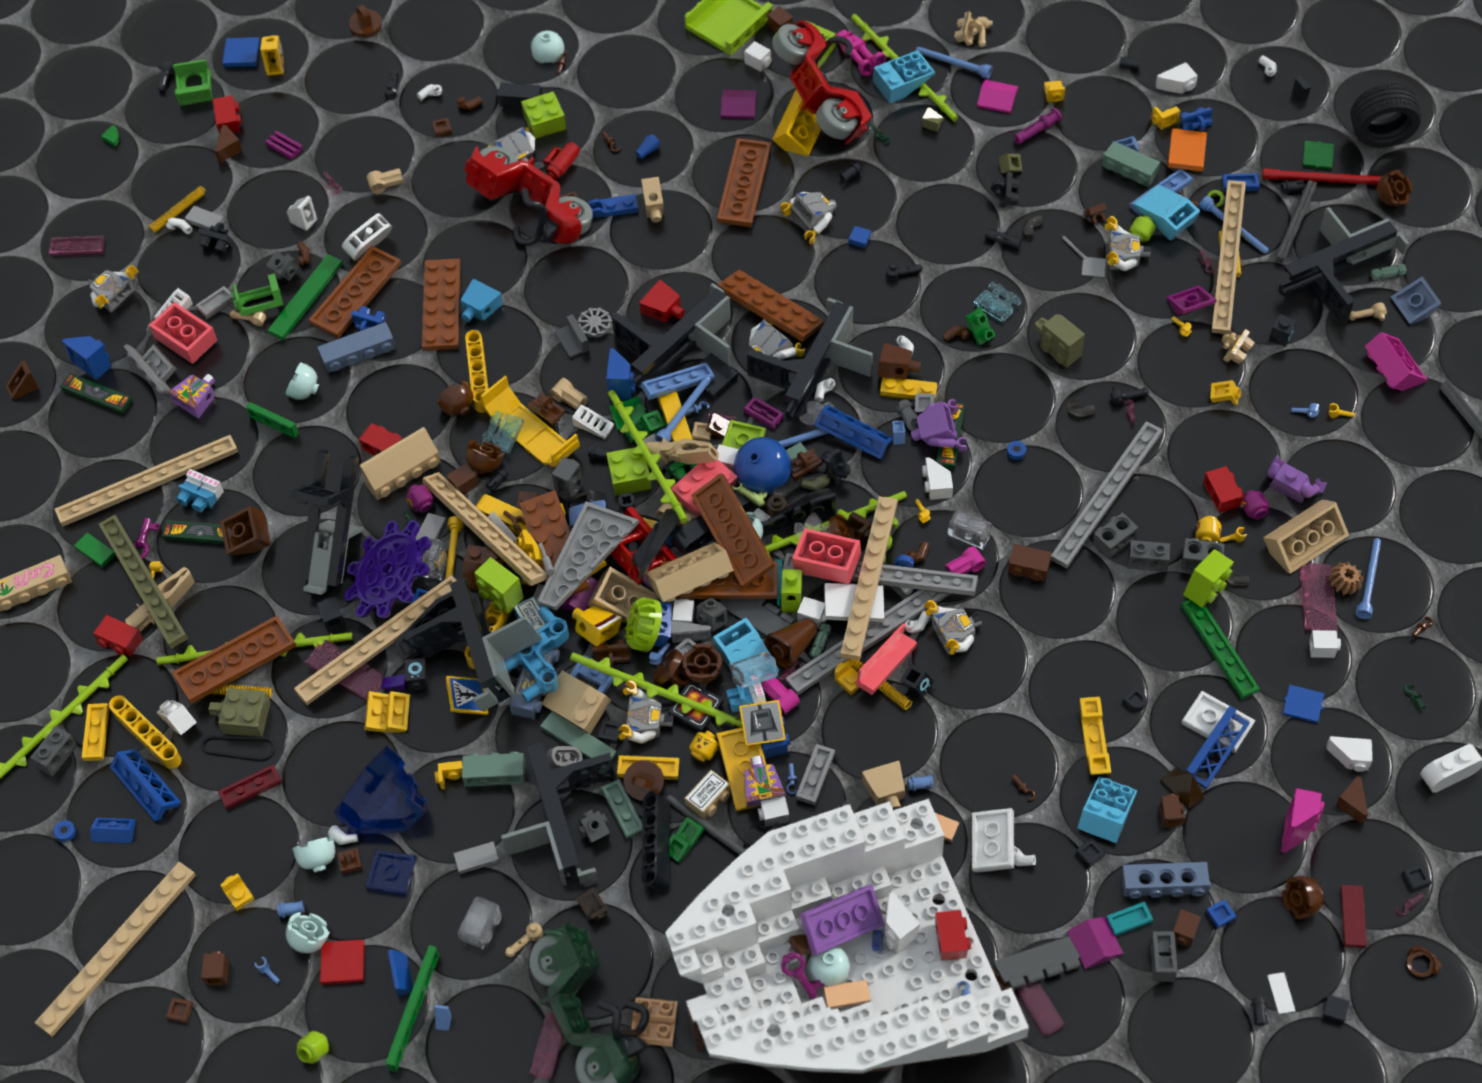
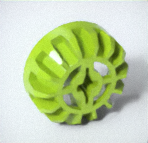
(643, 624)

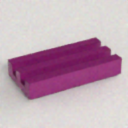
(286, 143)
(762, 415)

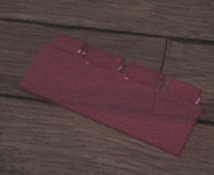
(1319, 597)
(358, 681)

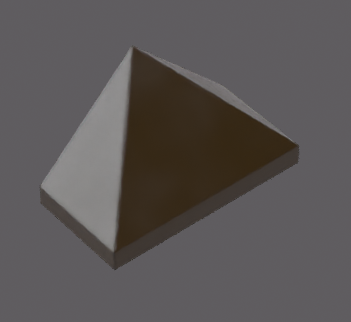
(1184, 785)

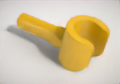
(1185, 328)
(1334, 411)
(924, 513)
(1236, 536)
(154, 567)

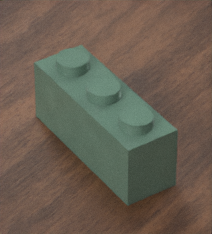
(1131, 164)
(493, 769)

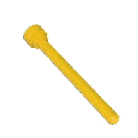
(455, 526)

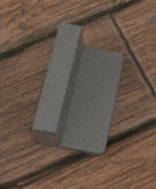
(572, 338)

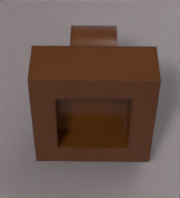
(1095, 211)
(349, 861)

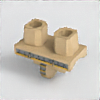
(968, 28)
(1234, 343)

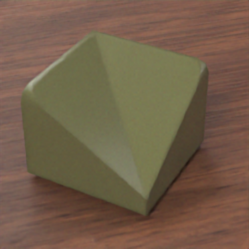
(931, 120)
(1010, 163)

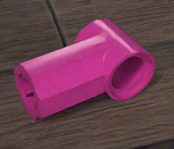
(969, 561)
(776, 691)

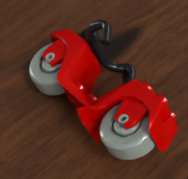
(837, 110)
(499, 173)

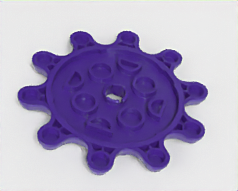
(395, 551)

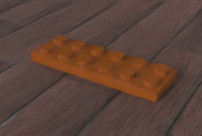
(744, 182)
(355, 291)
(441, 304)
(771, 305)
(548, 526)
(733, 530)
(730, 588)
(234, 659)

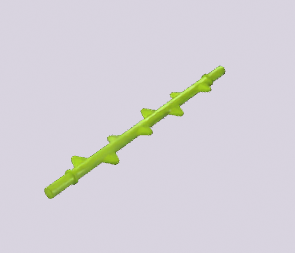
(925, 90)
(651, 459)
(778, 542)
(300, 640)
(653, 690)
(58, 716)

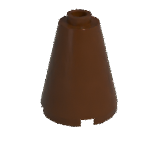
(790, 642)

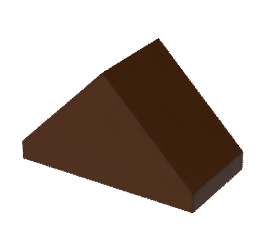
(227, 145)
(21, 382)
(1353, 801)

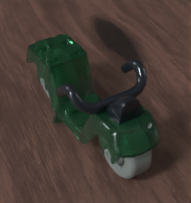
(564, 964)

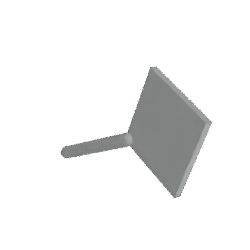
(1091, 266)

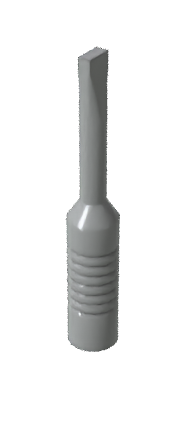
(546, 560)

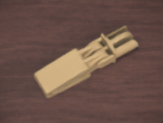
(684, 451)
(172, 590)

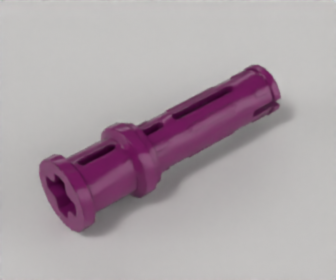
(1043, 123)

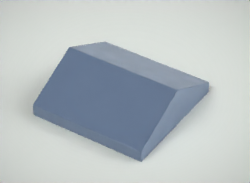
(1416, 301)

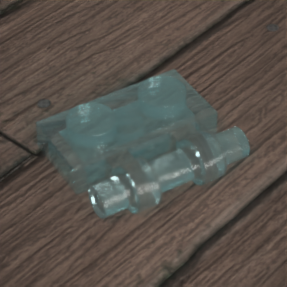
(994, 305)
(507, 433)

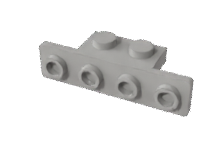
(155, 365)

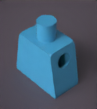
(480, 301)

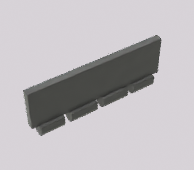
(763, 619)
(1034, 961)

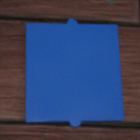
(1303, 703)

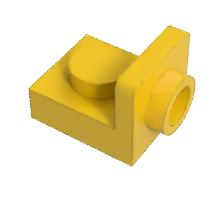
(1054, 91)
(1166, 118)
(1225, 391)
(846, 676)
(448, 770)
(237, 891)

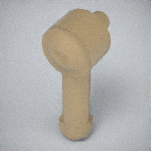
(986, 23)
(1377, 310)
(256, 318)
(533, 933)

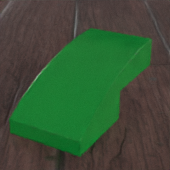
(649, 422)
(684, 839)

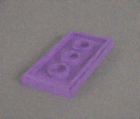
(841, 919)

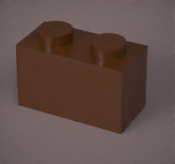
(1029, 562)

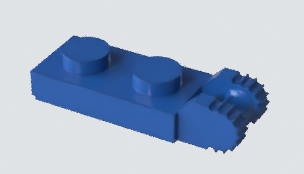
(614, 206)

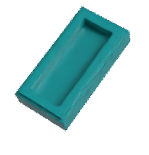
(1129, 919)

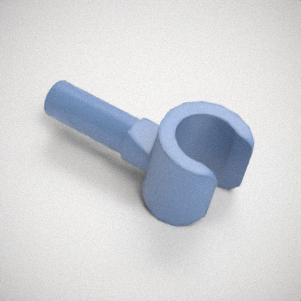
(1312, 411)
(656, 658)
(265, 968)

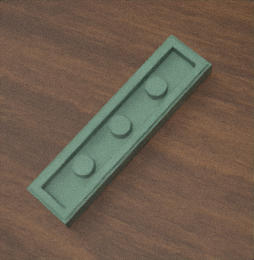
(574, 736)

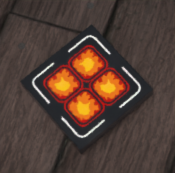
(695, 718)

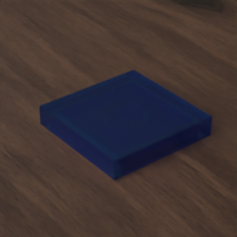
(391, 872)

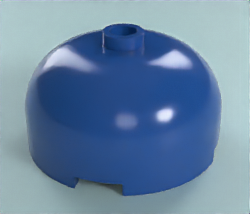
(762, 465)

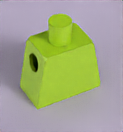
(791, 586)

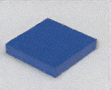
(241, 52)

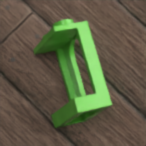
(193, 94)
(241, 298)

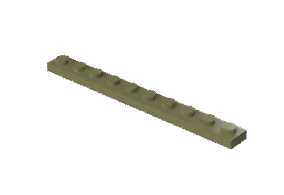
(143, 581)

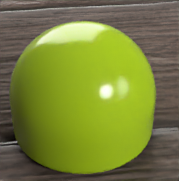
(1217, 193)

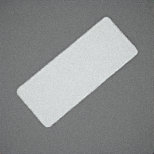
(500, 524)
(1281, 993)

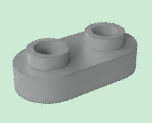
(563, 756)

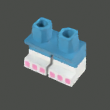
(200, 489)
(745, 696)

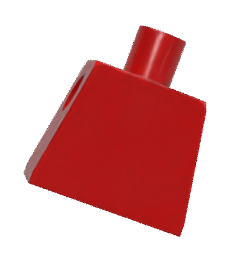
(661, 303)

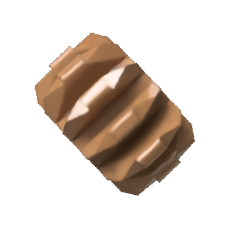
(1345, 578)

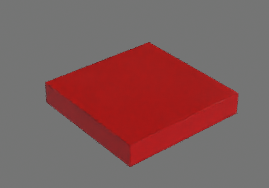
(342, 962)

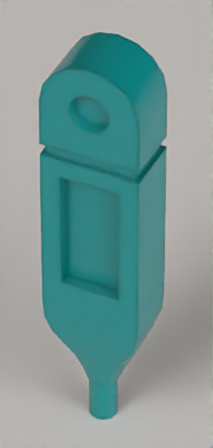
(779, 581)

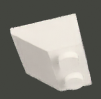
(900, 925)

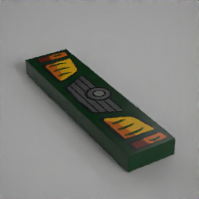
(96, 393)
(947, 456)
(193, 532)

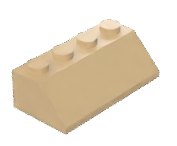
(400, 464)
(1307, 535)
(689, 572)

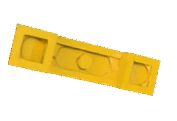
(1094, 736)

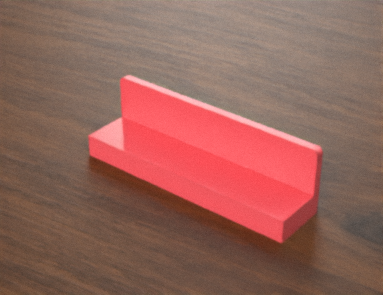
(885, 661)

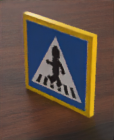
(461, 694)

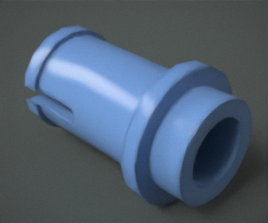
(920, 782)
(292, 908)

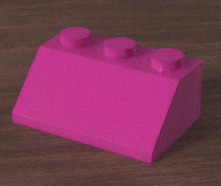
(1394, 362)
(1301, 818)

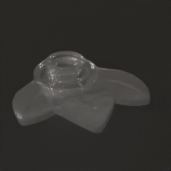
(813, 409)
(812, 522)

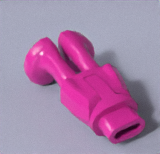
(867, 65)

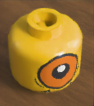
(1208, 529)

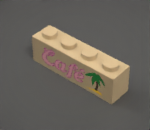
(33, 582)

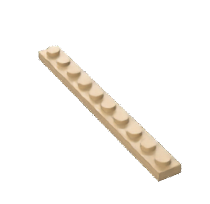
(1228, 257)
(145, 480)
(485, 529)
(869, 578)
(368, 646)
(115, 949)

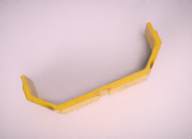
(534, 435)

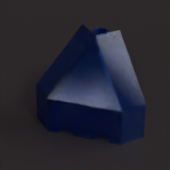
(382, 798)

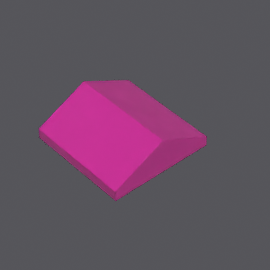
(997, 96)

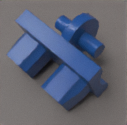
(1197, 119)
(364, 320)

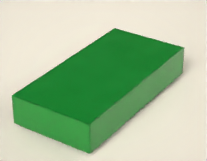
(94, 550)

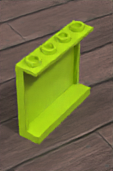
(727, 22)

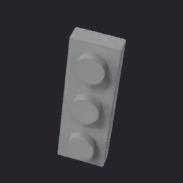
(815, 774)

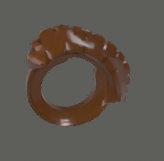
(1434, 966)

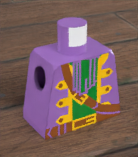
(194, 394)
(761, 782)

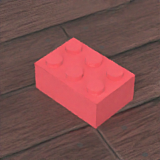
(183, 332)
(698, 477)
(827, 556)

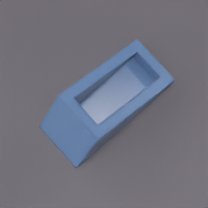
(1129, 142)
(898, 432)
(442, 1017)

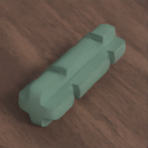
(1388, 272)
(820, 640)

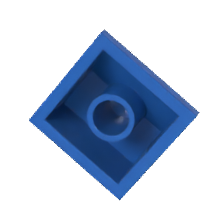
(88, 355)
(620, 376)

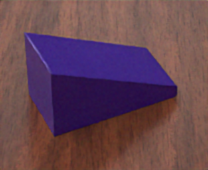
(395, 683)

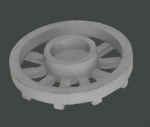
(595, 322)

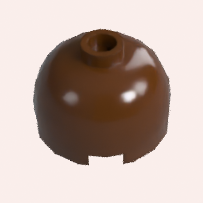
(1394, 189)
(456, 400)
(483, 457)
(702, 663)
(1302, 896)

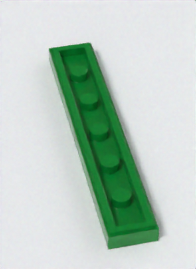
(305, 297)
(1221, 649)
(412, 1009)

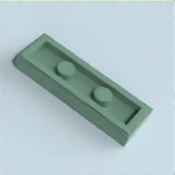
(622, 809)

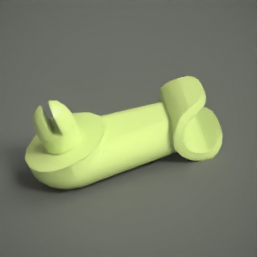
(753, 497)

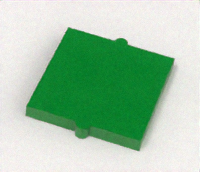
(1318, 155)
(636, 414)

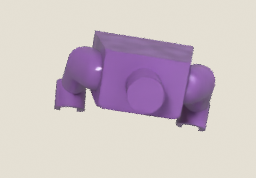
(937, 426)
(1292, 481)

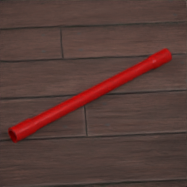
(1276, 174)

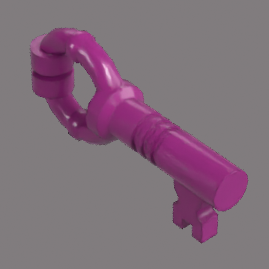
(146, 526)
(810, 988)

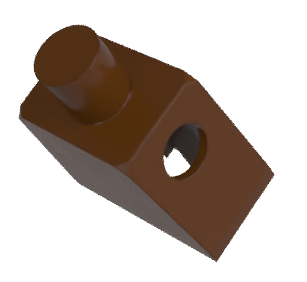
(896, 362)

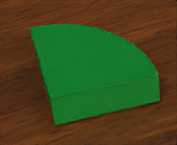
(111, 136)

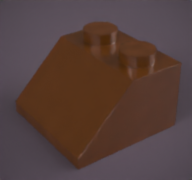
(245, 531)
(474, 559)

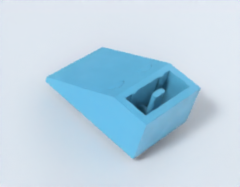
(902, 76)
(1168, 210)
(739, 642)
(1107, 809)

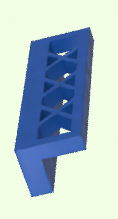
(853, 431)
(1212, 741)
(139, 783)

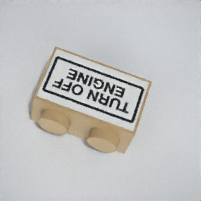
(708, 795)

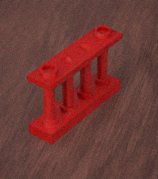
(639, 533)

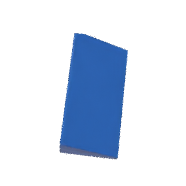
(112, 830)
(400, 972)

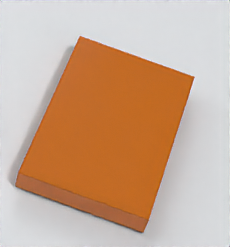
(1187, 150)

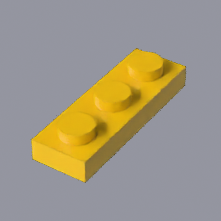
(906, 388)
(95, 732)
(669, 766)

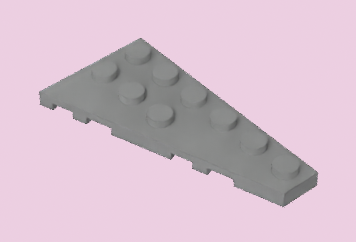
(588, 545)

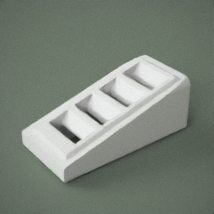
(176, 296)
(586, 414)

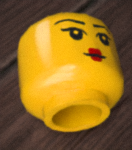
(704, 746)

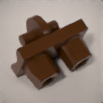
(547, 409)
(804, 463)
(616, 652)

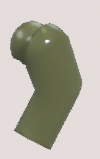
(818, 483)

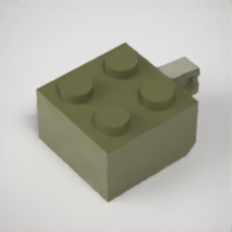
(1060, 339)
(242, 712)

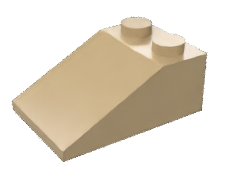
(618, 593)
(577, 702)

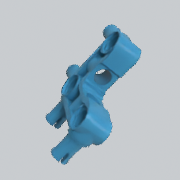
(534, 661)

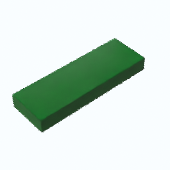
(272, 420)

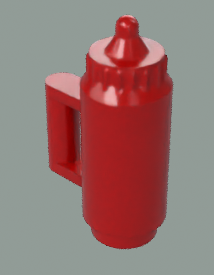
(561, 159)

